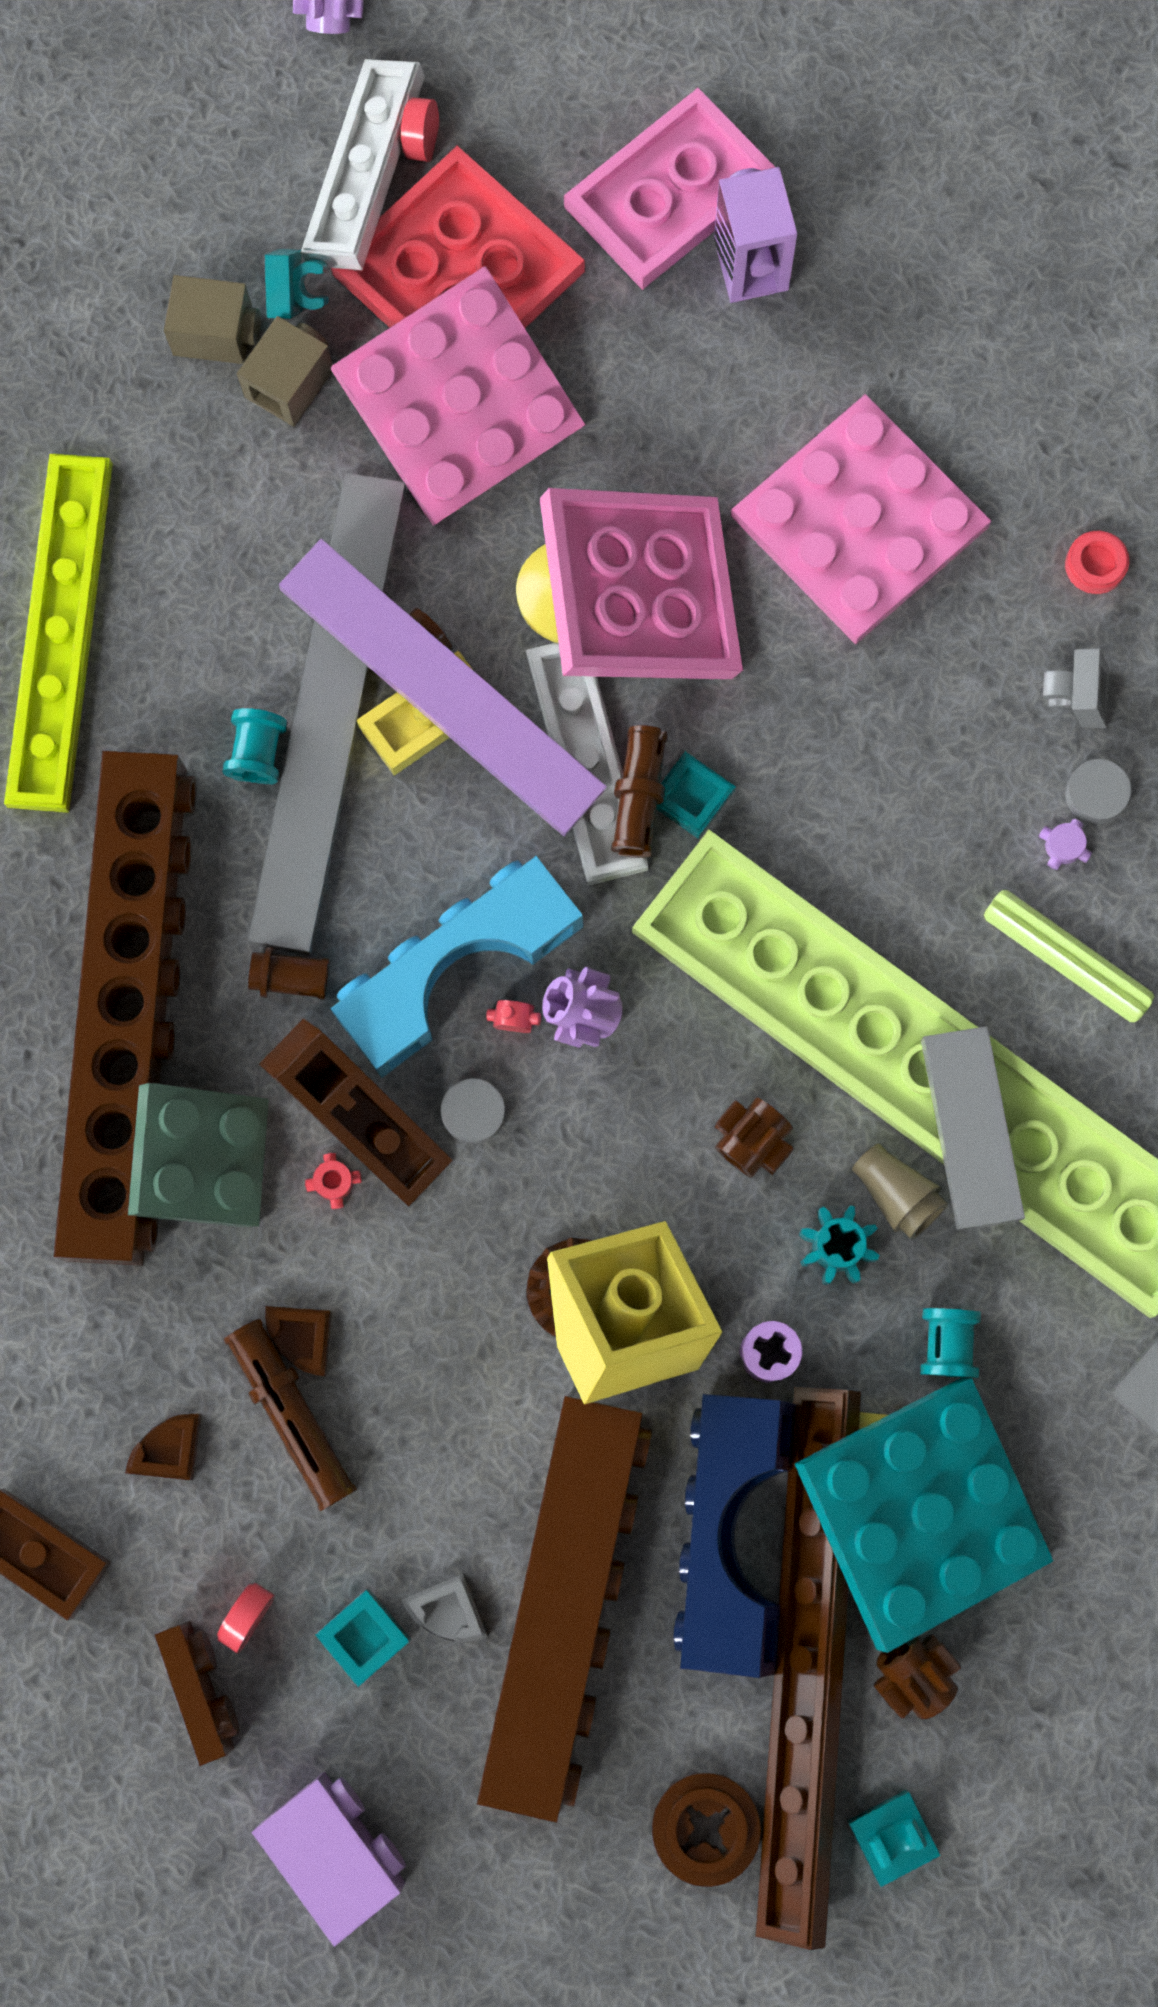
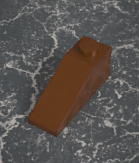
(355, 1111)

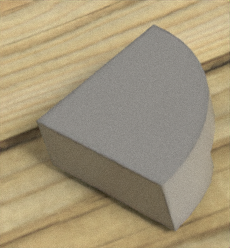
(447, 1611)

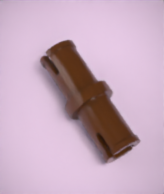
(639, 791)

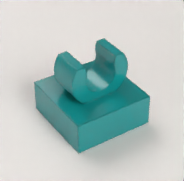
(286, 285)
(893, 1838)

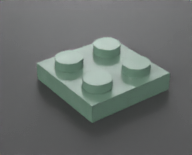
(198, 1156)

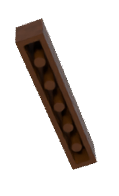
(561, 1609)

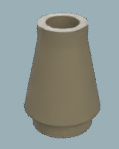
(901, 1193)

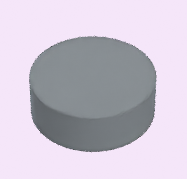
(1098, 791)
(473, 1111)

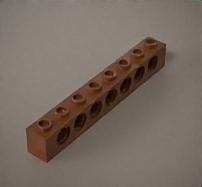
(127, 788)

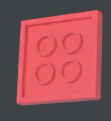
(449, 230)

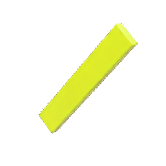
(58, 633)

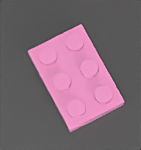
(662, 188)

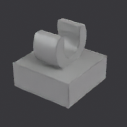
(1083, 689)

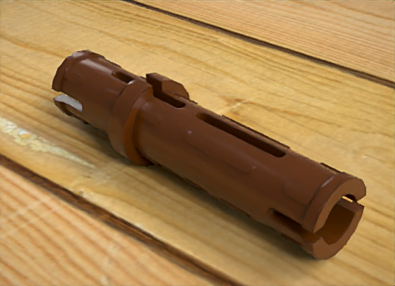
(289, 1413)

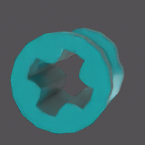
(255, 746)
(950, 1342)

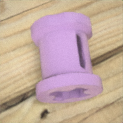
(789, 1346)

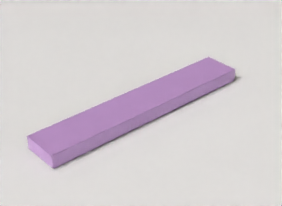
(442, 687)

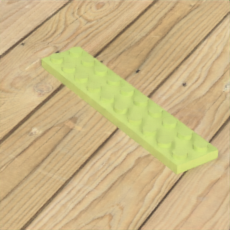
(863, 1030)

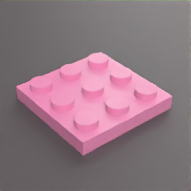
(457, 395)
(860, 518)
(640, 585)

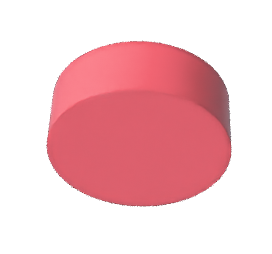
(419, 129)
(1097, 562)
(244, 1617)

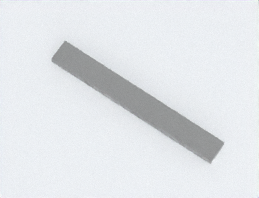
(323, 735)

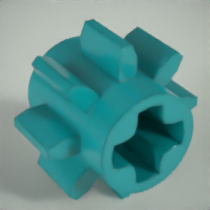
(834, 1262)

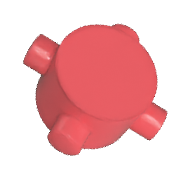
(513, 1016)
(333, 1180)

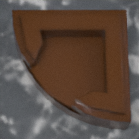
(301, 1336)
(167, 1449)

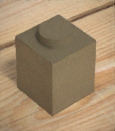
(211, 319)
(286, 369)

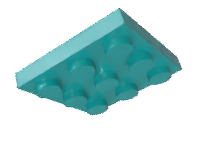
(924, 1513)

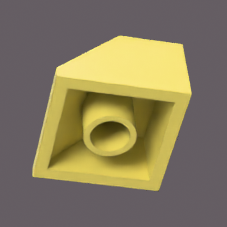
(628, 1312)

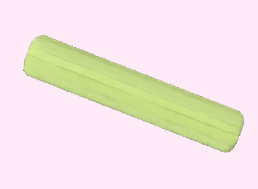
(1069, 956)

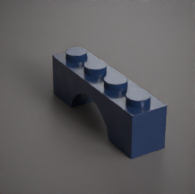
(725, 1619)

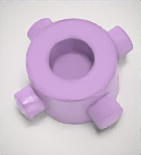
(1065, 844)

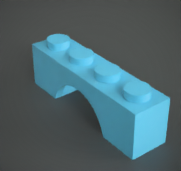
(520, 916)

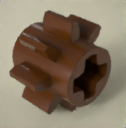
(753, 1137)
(918, 1677)

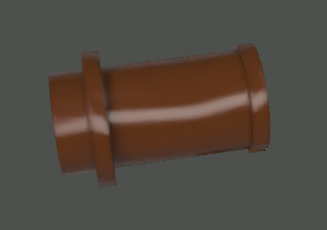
(288, 975)

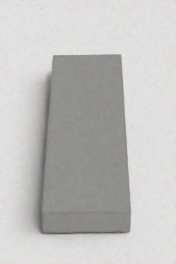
(972, 1128)

